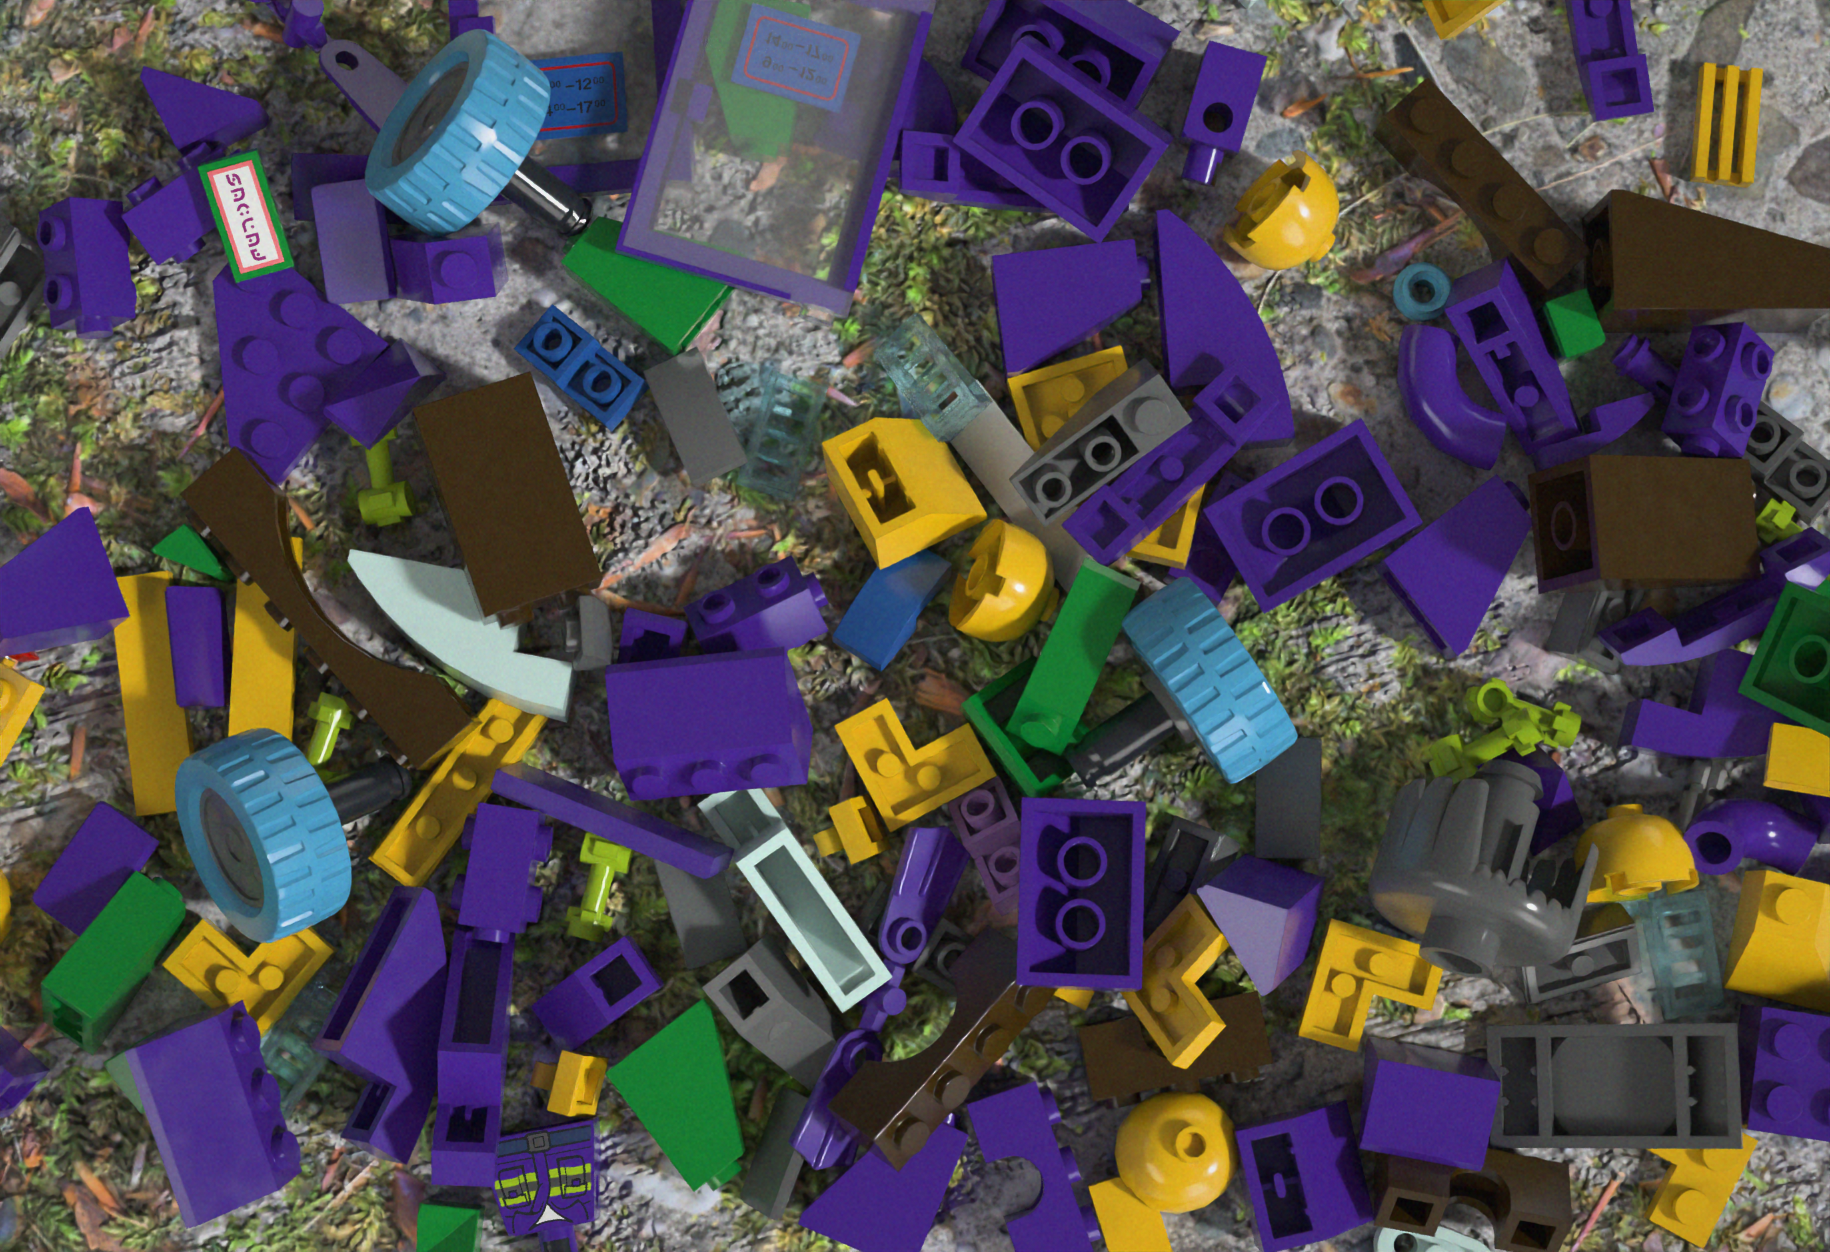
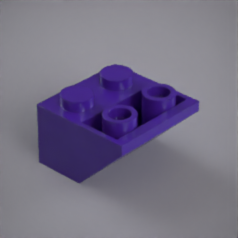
(1302, 1176)

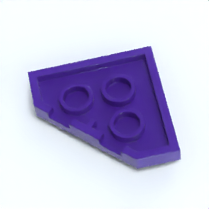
(284, 362)

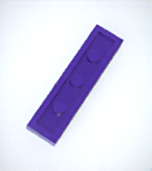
(612, 820)

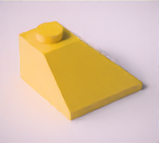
(1781, 940)

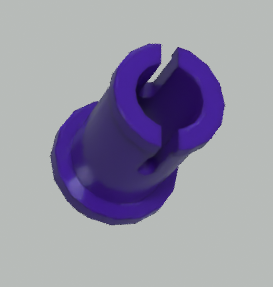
(1645, 367)

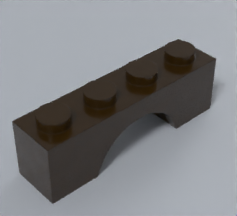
(1448, 151)
(902, 1102)

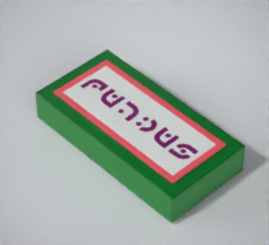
(246, 215)

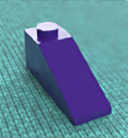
(1513, 354)

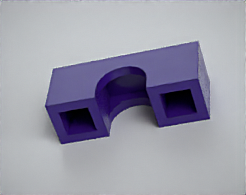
(1019, 1123)

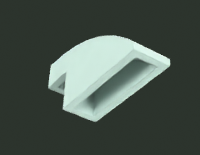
(441, 620)
(796, 894)

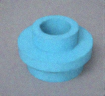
(1426, 274)

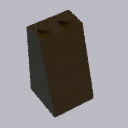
(1683, 268)
(506, 500)
(1643, 523)

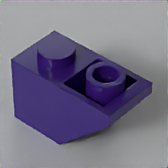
(597, 994)

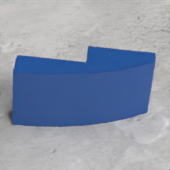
(581, 367)
(888, 606)

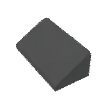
(20, 283)
(1581, 618)
(1289, 803)
(1184, 863)
(701, 915)
(1601, 953)
(775, 1161)

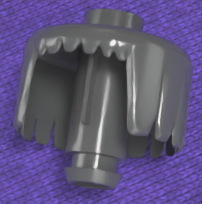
(1461, 874)

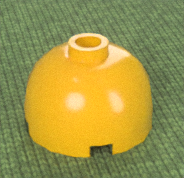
(1286, 215)
(1006, 586)
(1636, 856)
(1177, 1151)

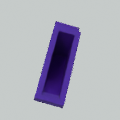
(1211, 323)
(1717, 722)
(391, 1025)
(472, 1060)

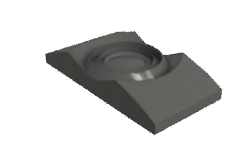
(1616, 1086)

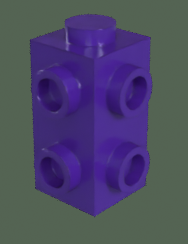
(174, 213)
(86, 266)
(1718, 390)
(760, 611)
(501, 871)

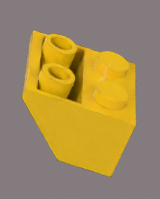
(900, 487)

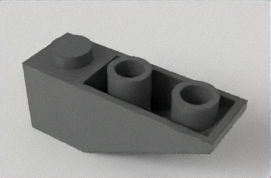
(1100, 442)
(778, 1011)

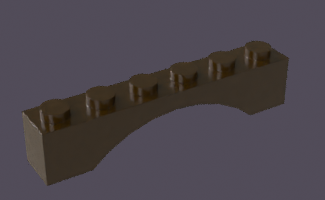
(251, 519)

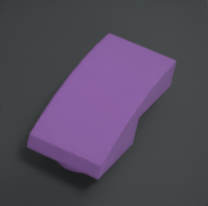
(991, 834)

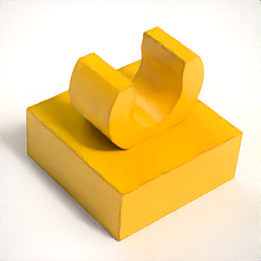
(855, 830)
(573, 1082)

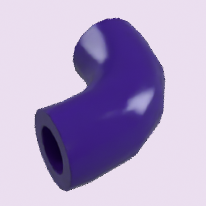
(1439, 404)
(1749, 829)

